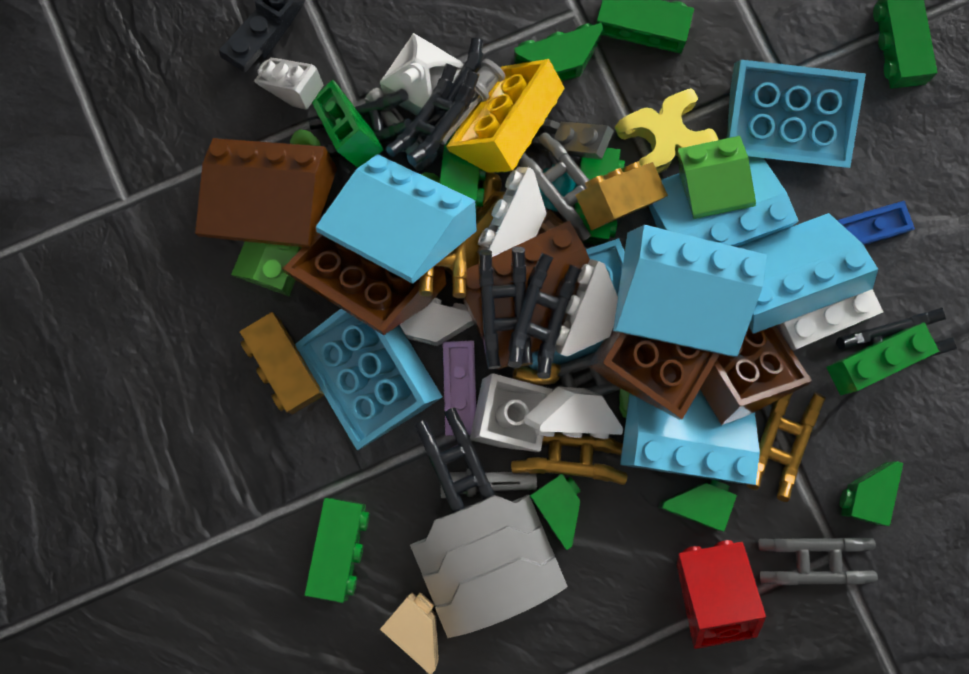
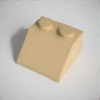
(415, 630)

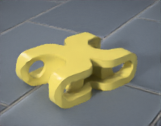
(664, 130)

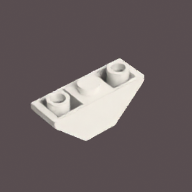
(290, 81)
(516, 215)
(589, 311)
(437, 323)
(573, 413)

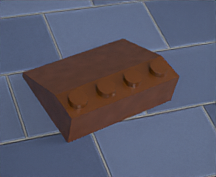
(263, 191)
(561, 244)
(359, 284)
(654, 370)
(755, 378)

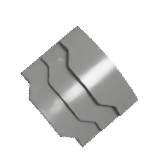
(487, 564)

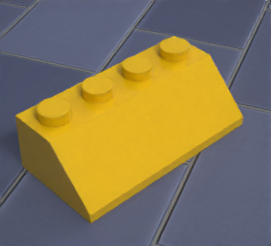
(506, 123)

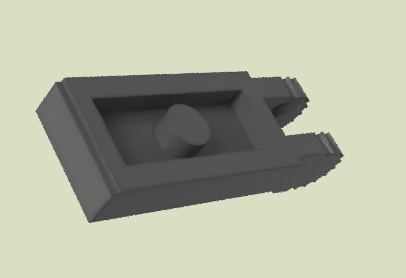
(578, 138)

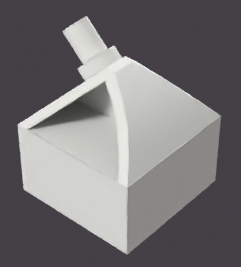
(417, 72)

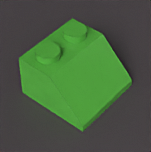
(716, 177)
(263, 266)

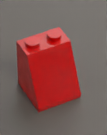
(720, 594)

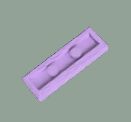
(459, 382)

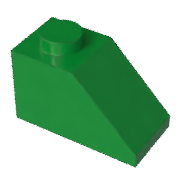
(873, 495)
(703, 504)
(559, 507)

